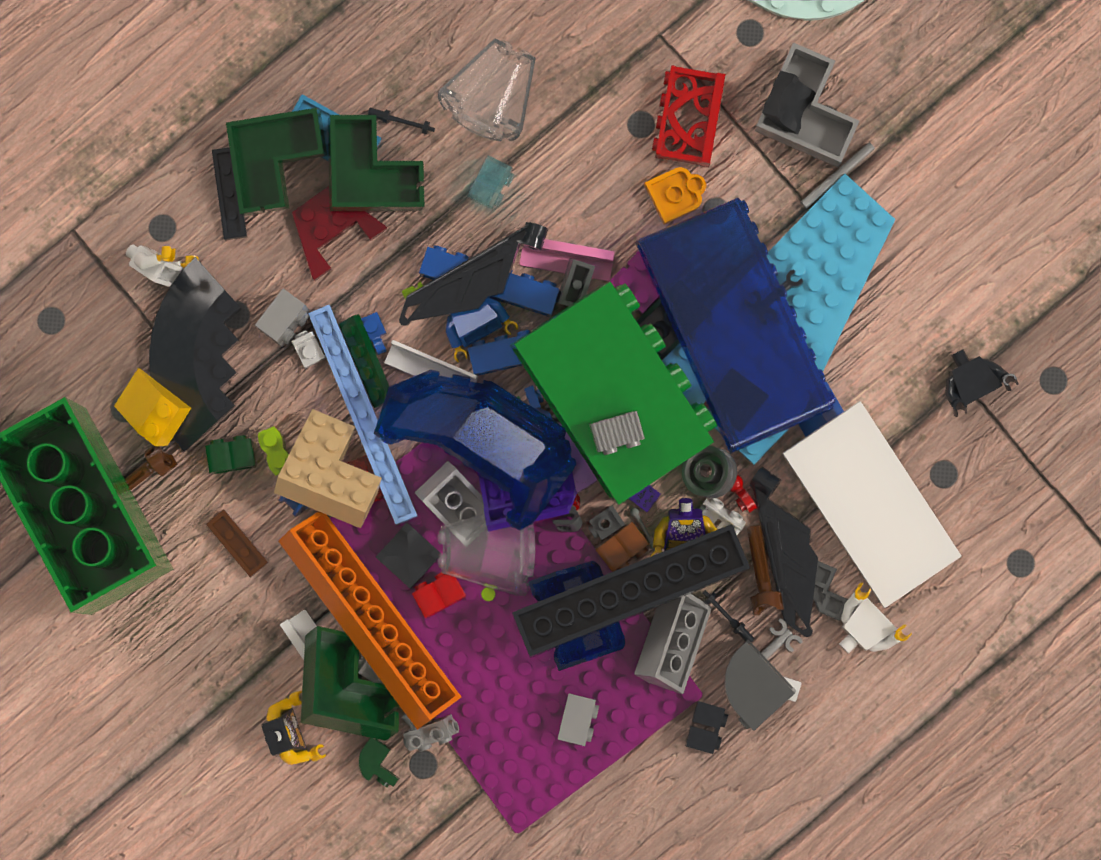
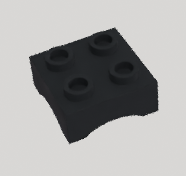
(788, 102)
(408, 555)

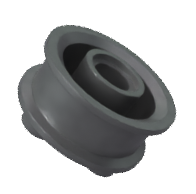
(722, 475)

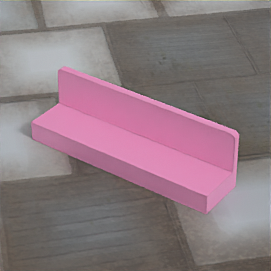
(556, 256)

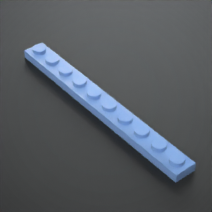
(362, 414)

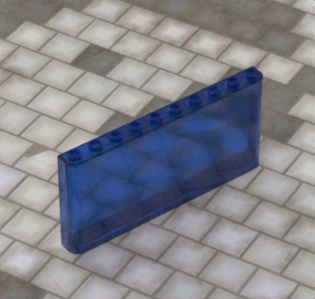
(735, 324)

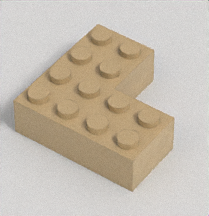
(320, 478)

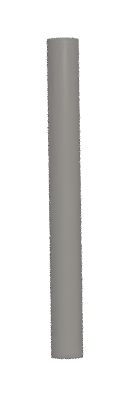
(844, 169)

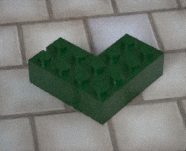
(261, 148)
(360, 180)
(336, 696)

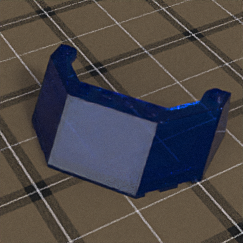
(484, 431)

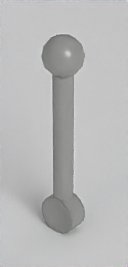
(635, 513)

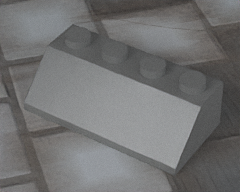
(673, 643)

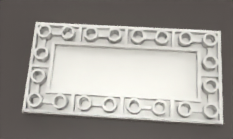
(871, 504)

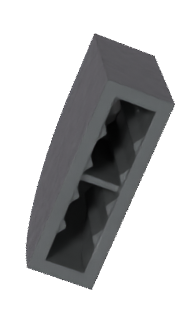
(755, 686)

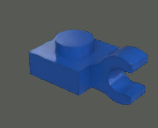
(375, 330)
(535, 398)

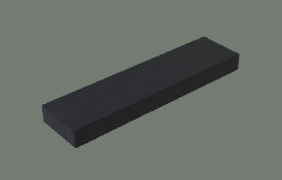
(232, 221)

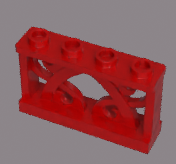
(701, 144)

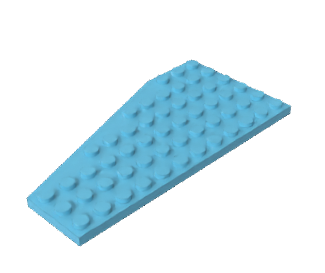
(833, 255)

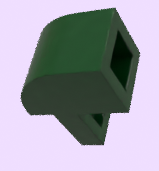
(370, 763)

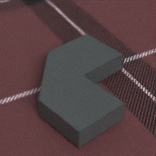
(827, 601)

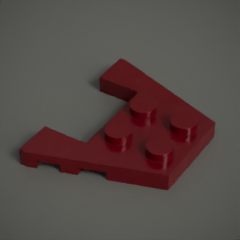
(320, 225)

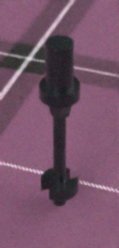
(385, 116)
(738, 627)

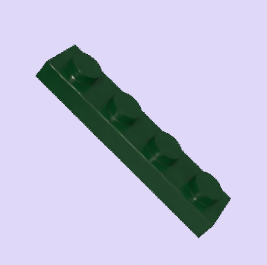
(365, 359)

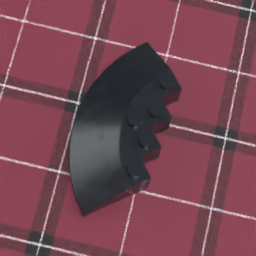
(190, 349)

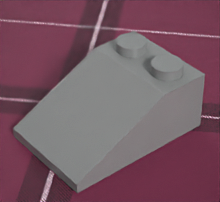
(451, 495)

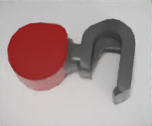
(570, 525)

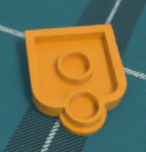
(676, 193)

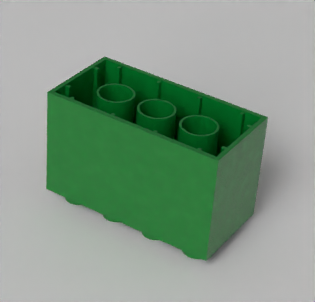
(602, 364)
(78, 508)

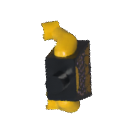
(284, 734)

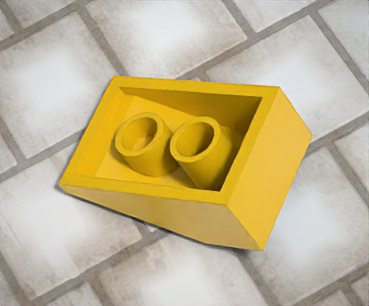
(151, 409)

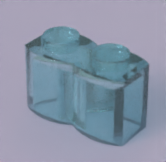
(490, 183)

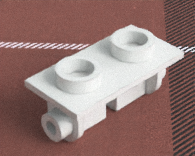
(715, 510)

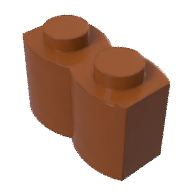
(623, 547)

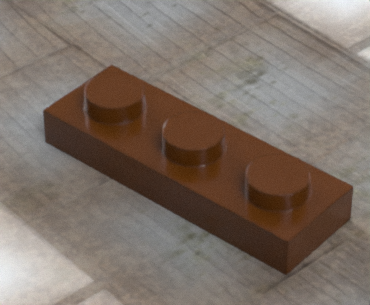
(237, 543)

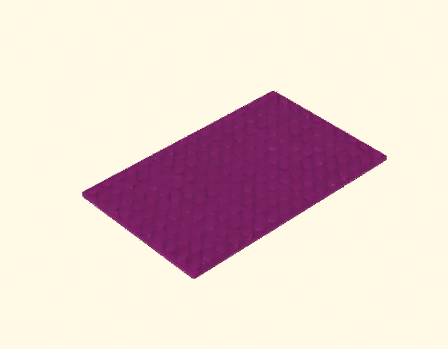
(508, 700)

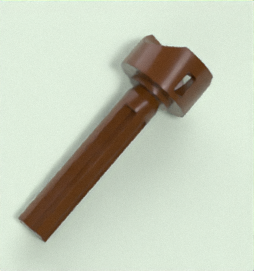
(156, 462)
(765, 597)

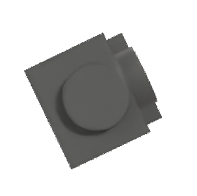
(614, 519)

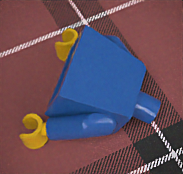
(475, 324)

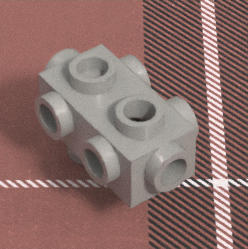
(434, 731)

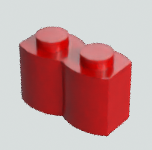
(438, 594)

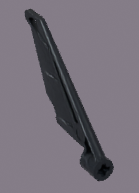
(475, 279)
(789, 552)

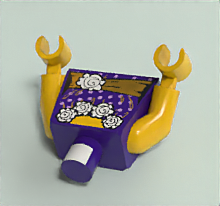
(681, 526)

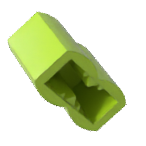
(274, 446)

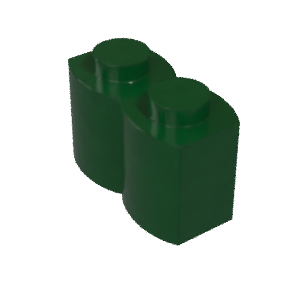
(231, 455)

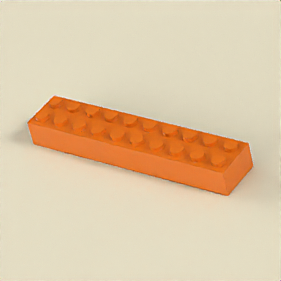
(369, 619)

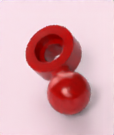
(744, 500)

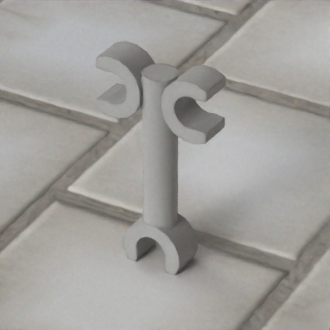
(784, 636)

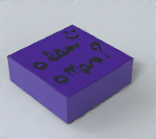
(645, 498)

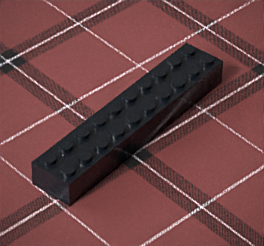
(631, 591)

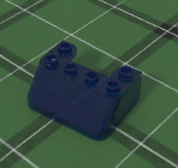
(590, 646)

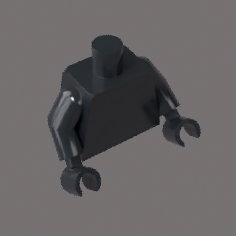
(974, 380)

